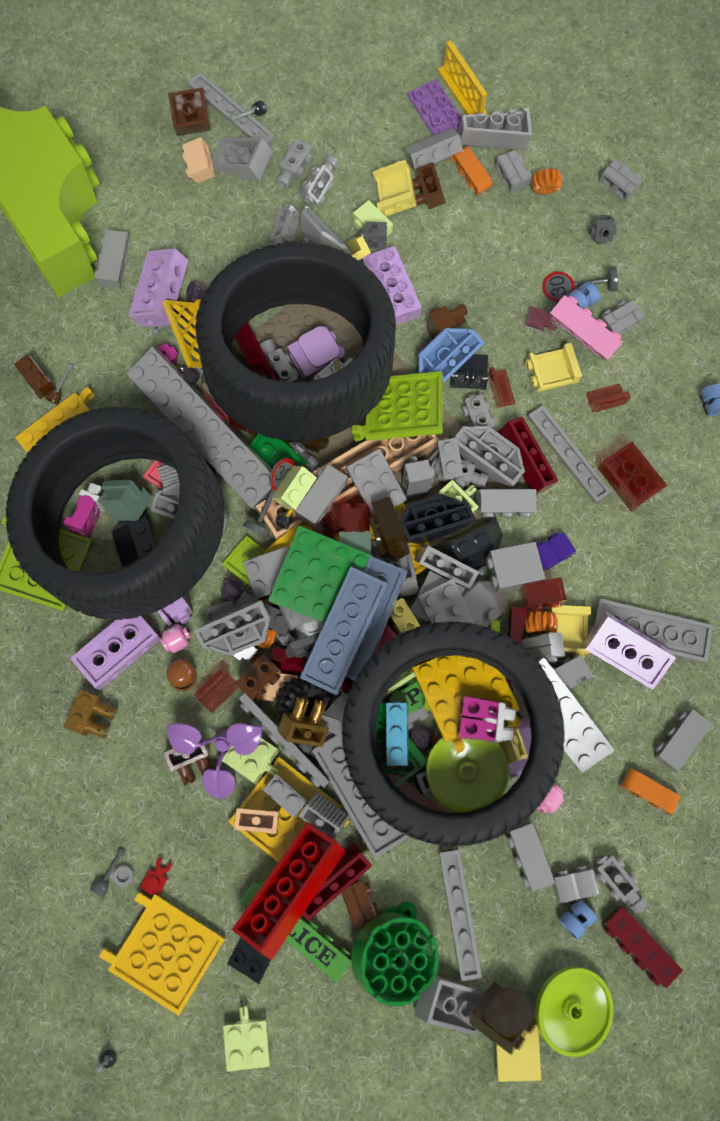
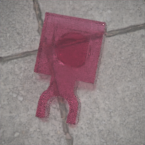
(538, 319)

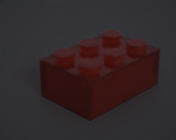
(632, 476)

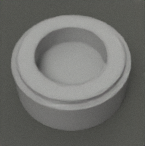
(123, 875)

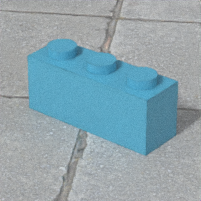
(397, 733)

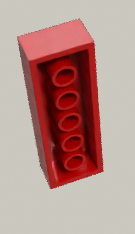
(288, 890)

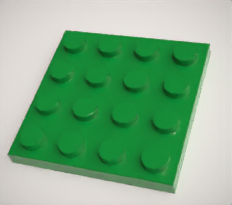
(314, 573)

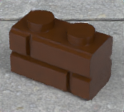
(34, 376)
(359, 903)

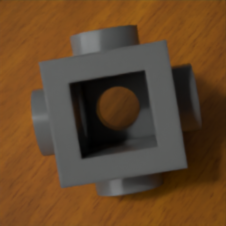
(602, 229)
(375, 234)

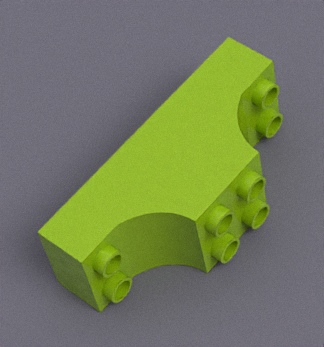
(46, 193)

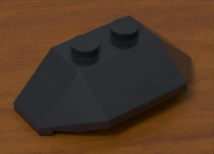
(435, 518)
(133, 539)
(473, 544)

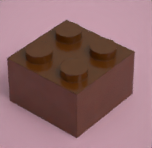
(189, 111)

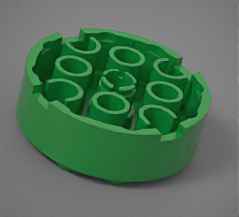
(394, 959)

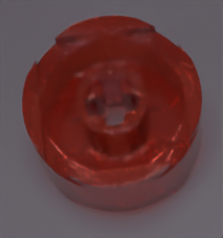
(350, 518)

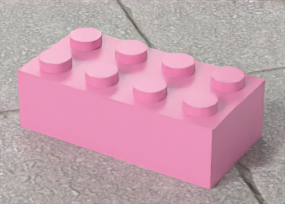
(585, 328)

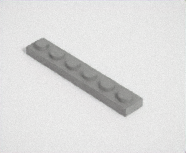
(226, 107)
(569, 454)
(460, 915)

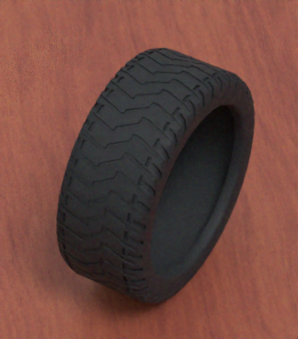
(296, 276)
(64, 462)
(545, 725)

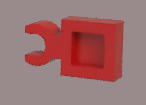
(154, 880)

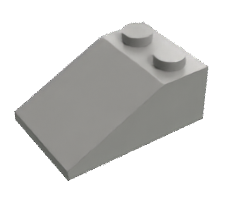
(242, 157)
(264, 570)
(410, 583)
(448, 1004)

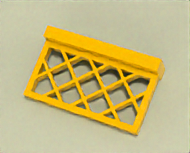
(462, 82)
(180, 333)

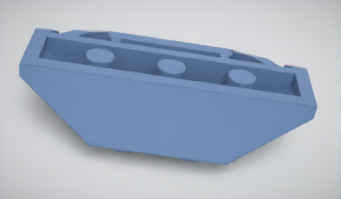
(449, 351)

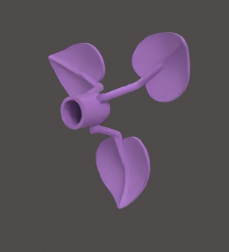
(240, 735)

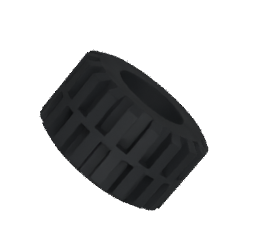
(301, 688)

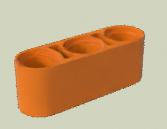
(472, 170)
(651, 791)

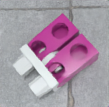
(87, 512)
(489, 720)

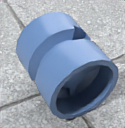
(586, 295)
(711, 396)
(572, 924)

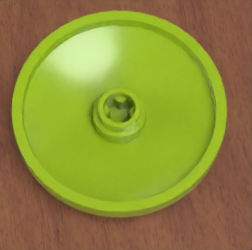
(467, 778)
(574, 1011)

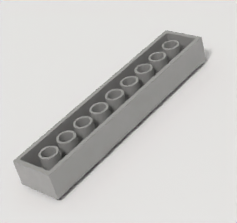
(203, 425)

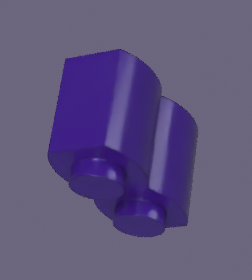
(555, 550)

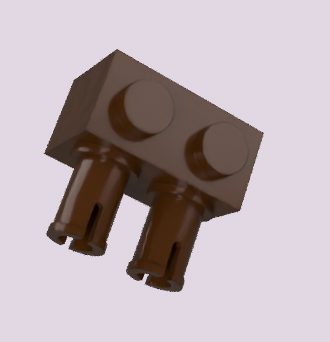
(428, 182)
(442, 317)
(258, 678)
(180, 761)

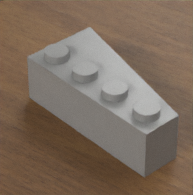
(497, 130)
(570, 672)

